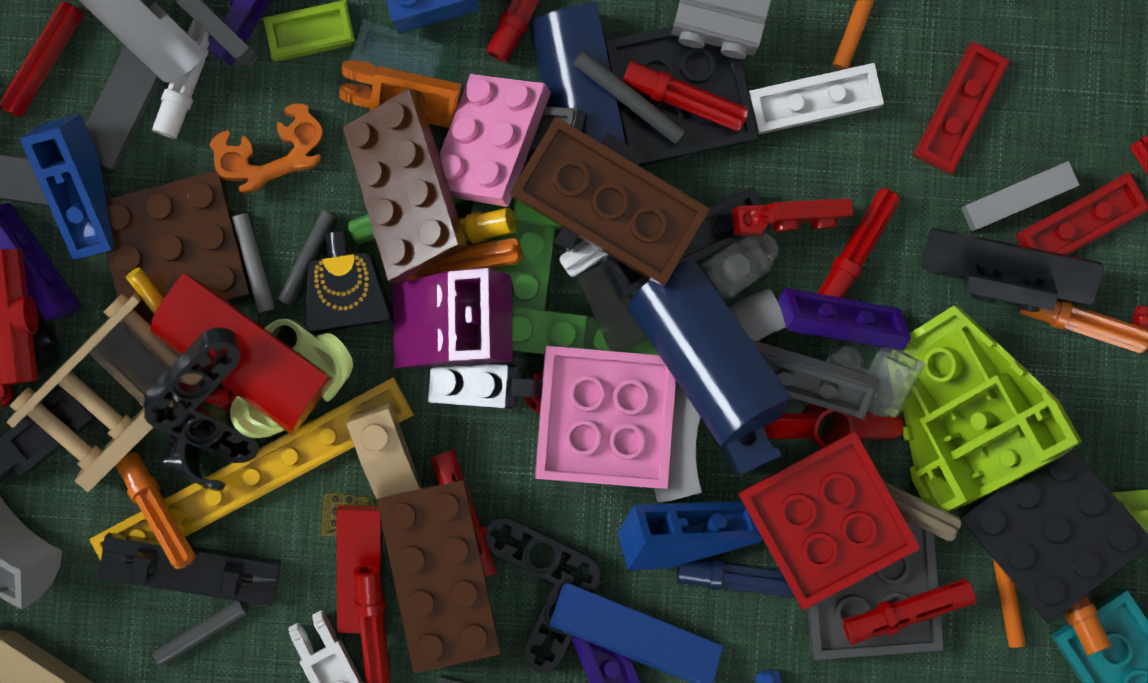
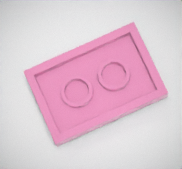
(491, 137)

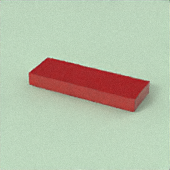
(961, 108)
(1086, 217)
(357, 544)

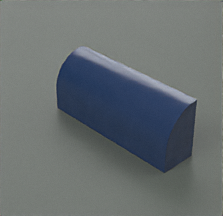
(557, 42)
(709, 354)

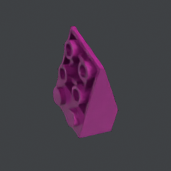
(453, 319)

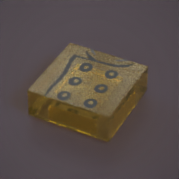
(330, 504)

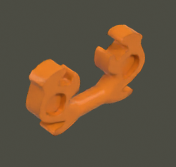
(303, 133)

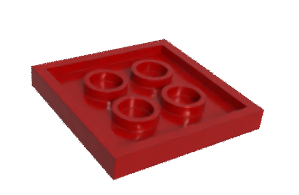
(828, 520)

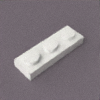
(815, 98)

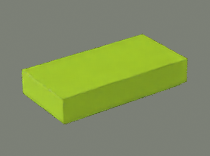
(309, 30)

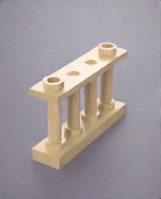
(123, 430)

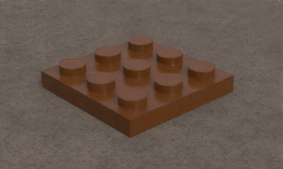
(176, 232)

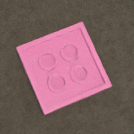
(605, 418)

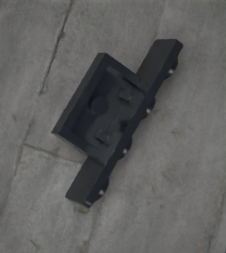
(1012, 271)

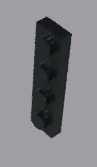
(712, 236)

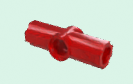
(17, 321)

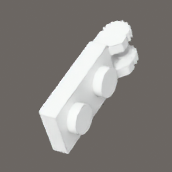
(328, 664)

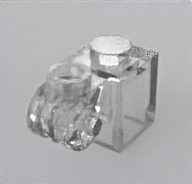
(740, 264)
(896, 376)

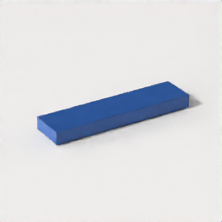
(635, 635)

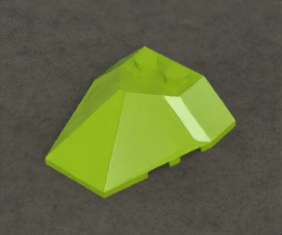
(976, 415)

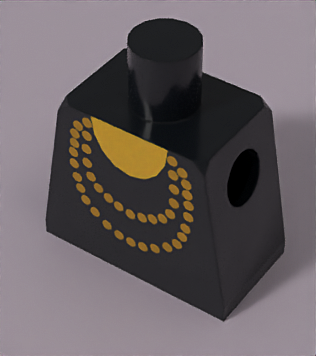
(345, 288)

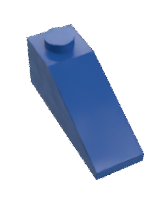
(71, 183)
(684, 532)

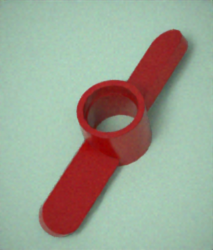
(807, 423)

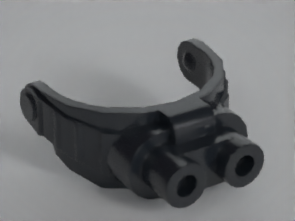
(185, 459)

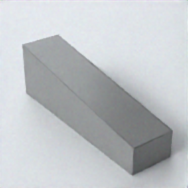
(1020, 196)

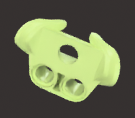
(322, 350)

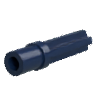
(737, 577)

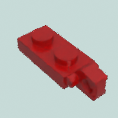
(787, 216)

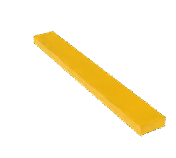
(268, 470)

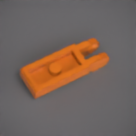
(438, 96)

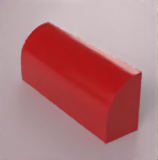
(269, 371)

